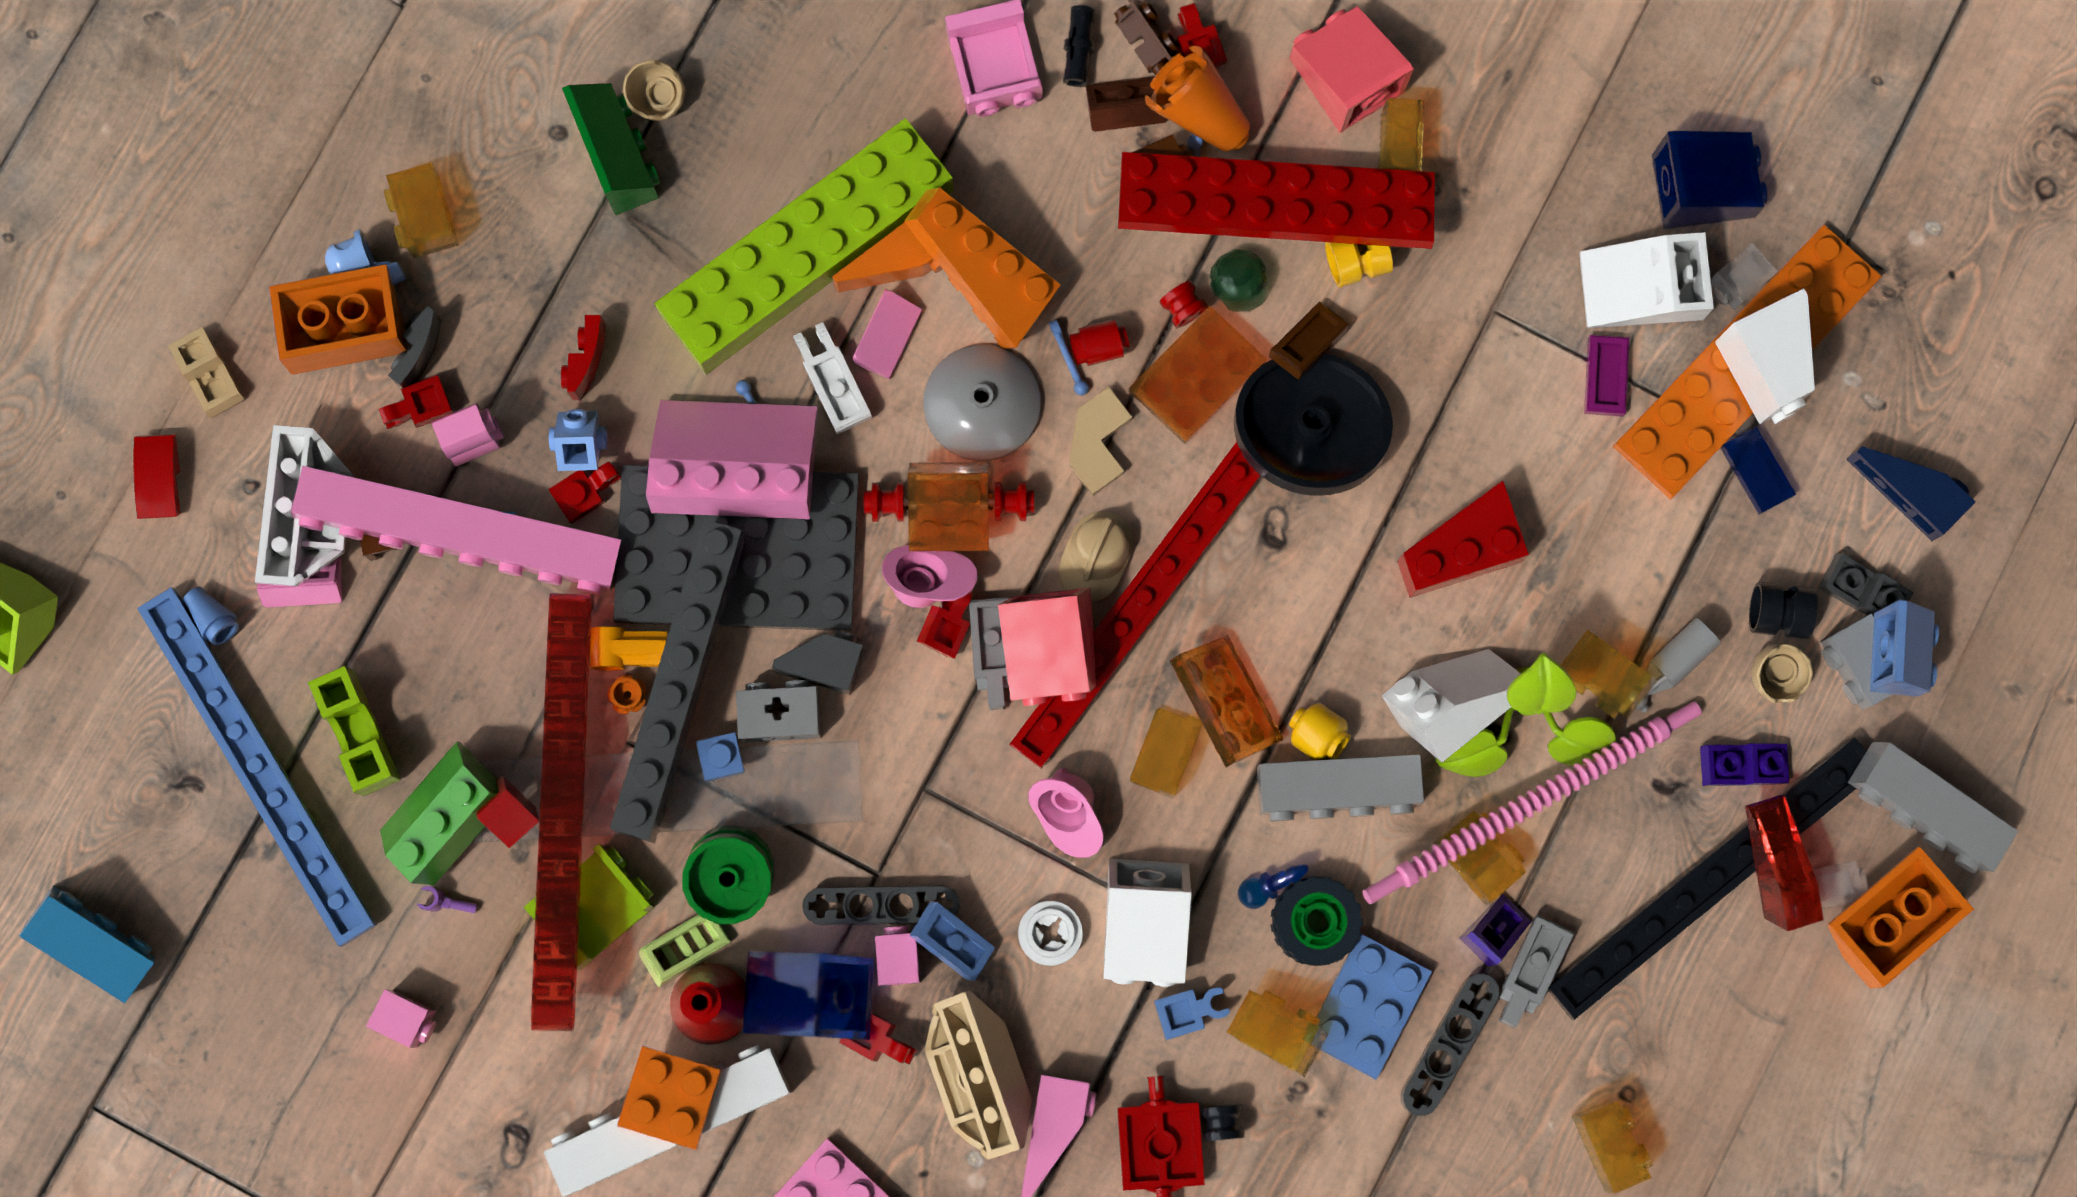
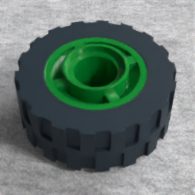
(1341, 917)

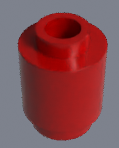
(1099, 343)

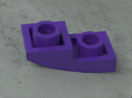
(1744, 764)

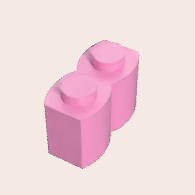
(468, 434)

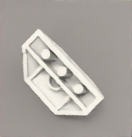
(286, 550)

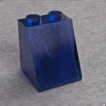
(1708, 177)
(808, 995)

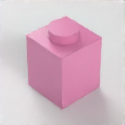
(897, 957)
(402, 1019)

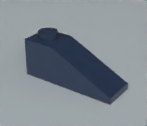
(1920, 493)

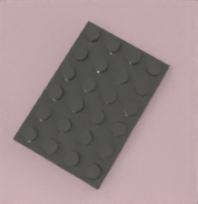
(786, 575)

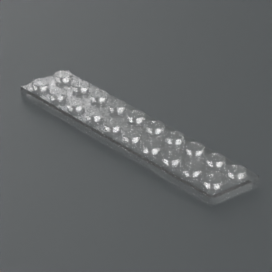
(778, 789)

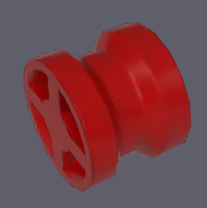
(1183, 304)

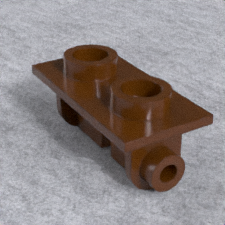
(1140, 22)

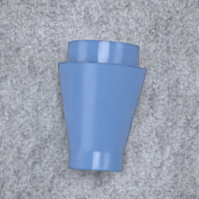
(211, 617)

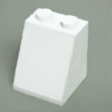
(1772, 357)
(1147, 921)

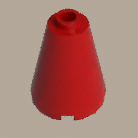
(725, 1007)

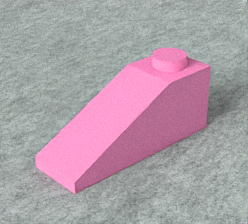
(1056, 1121)

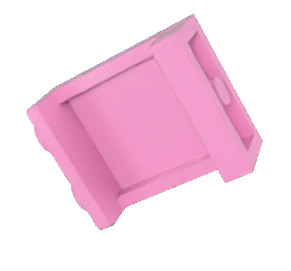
(993, 58)

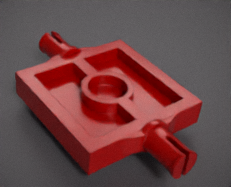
(1160, 1144)

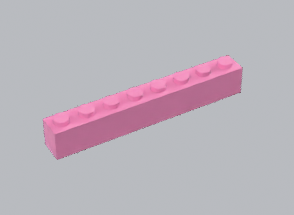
(455, 529)

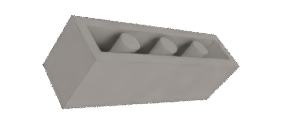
(1340, 785)
(1932, 807)

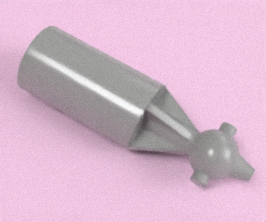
(1680, 657)

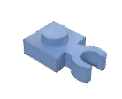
(1184, 1014)

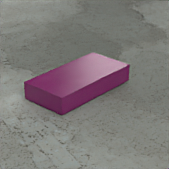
(1606, 375)

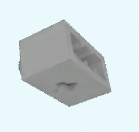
(758, 725)

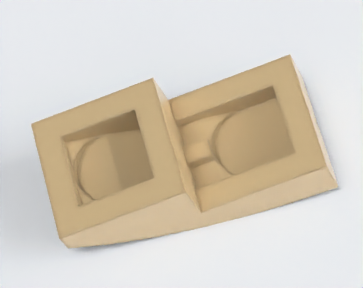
(206, 372)

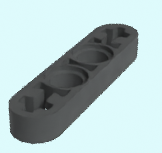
(881, 904)
(1455, 1048)

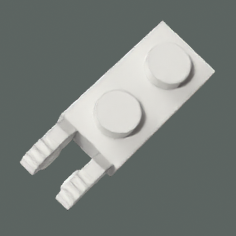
(833, 382)

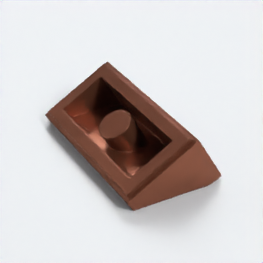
(1121, 105)

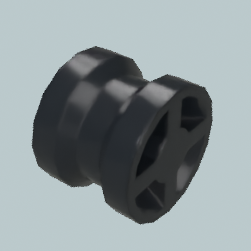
(1223, 1122)

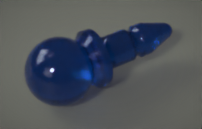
(1255, 891)

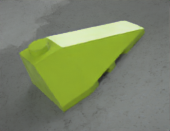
(25, 617)

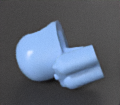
(356, 255)

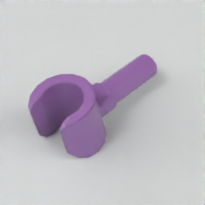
(442, 901)

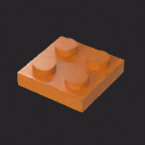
(669, 1097)

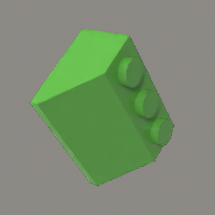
(439, 817)

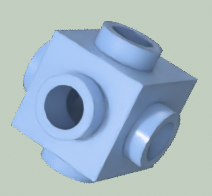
(577, 440)

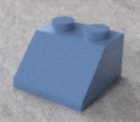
(1903, 650)

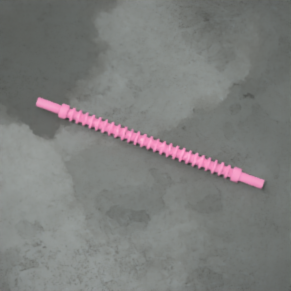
(1408, 872)

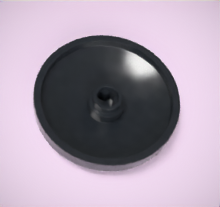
(1315, 430)

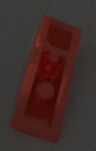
(1782, 866)

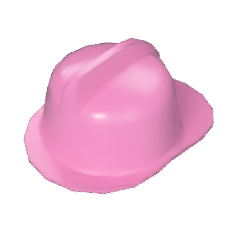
(928, 576)
(1067, 813)

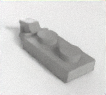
(988, 650)
(1533, 969)

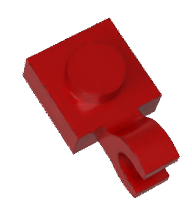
(1196, 35)
(422, 403)
(580, 494)
(945, 628)
(881, 1042)

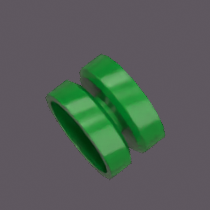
(714, 894)

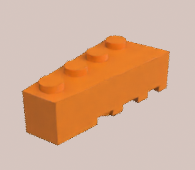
(987, 270)

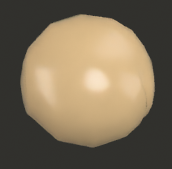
(654, 90)
(1781, 672)

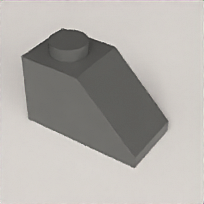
(824, 661)

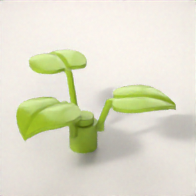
(1537, 690)

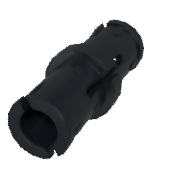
(1079, 46)

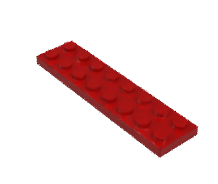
(1277, 200)

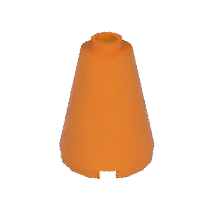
(1198, 100)

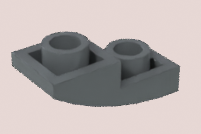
(422, 335)
(1861, 587)

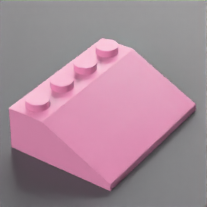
(732, 459)

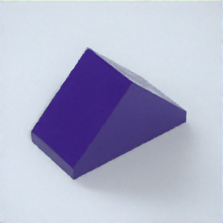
(1495, 931)

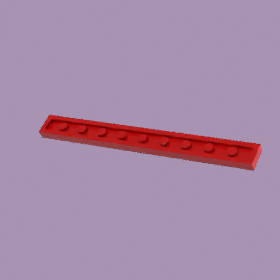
(1143, 600)

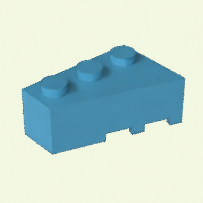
(88, 944)

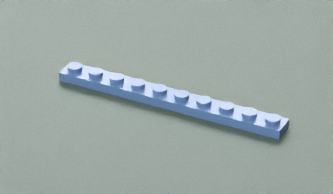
(257, 767)

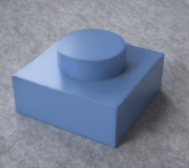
(720, 757)

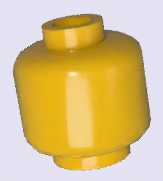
(1319, 732)

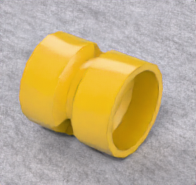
(1352, 261)

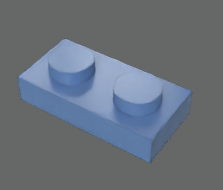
(952, 941)

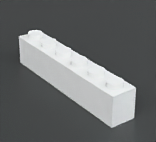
(611, 1149)

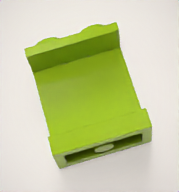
(607, 903)

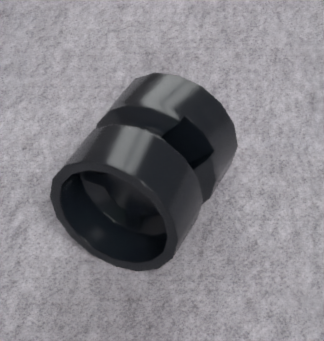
(1788, 610)

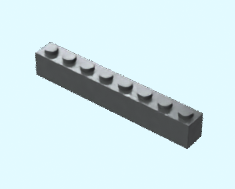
(678, 681)

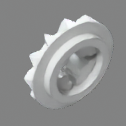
(1045, 914)

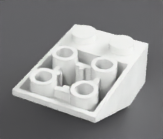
(1647, 281)

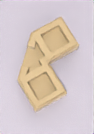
(1089, 455)

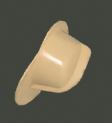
(1096, 554)

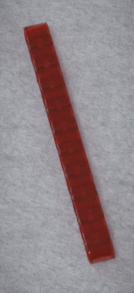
(561, 813)

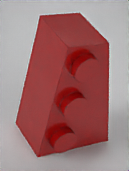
(1466, 546)

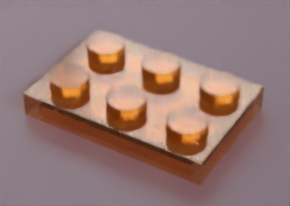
(1197, 375)
(1226, 700)

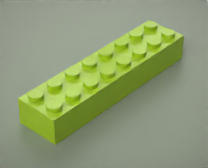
(801, 247)

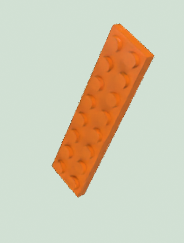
(1705, 400)

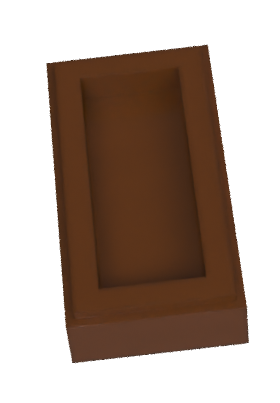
(1308, 340)

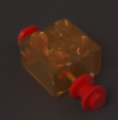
(948, 505)

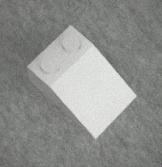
(1451, 700)

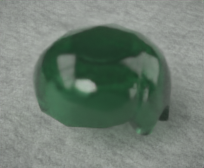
(1240, 280)

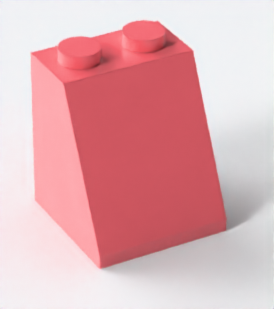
(1350, 67)
(1048, 645)

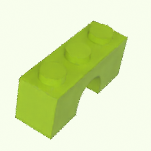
(353, 722)

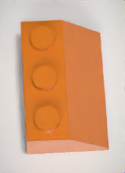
(337, 319)
(1898, 919)

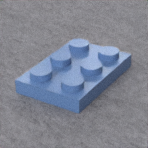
(1369, 1005)

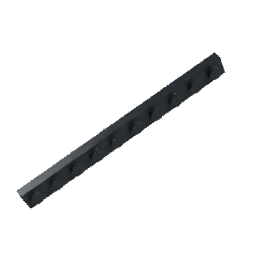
(1698, 890)

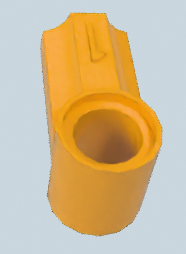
(615, 648)

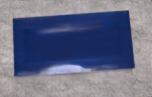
(1758, 470)

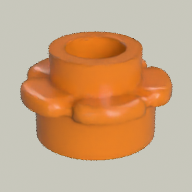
(620, 686)

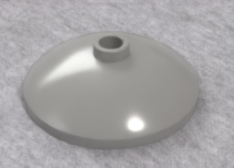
(988, 428)

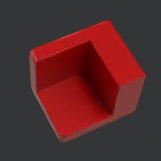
(508, 813)

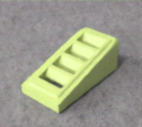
(677, 968)

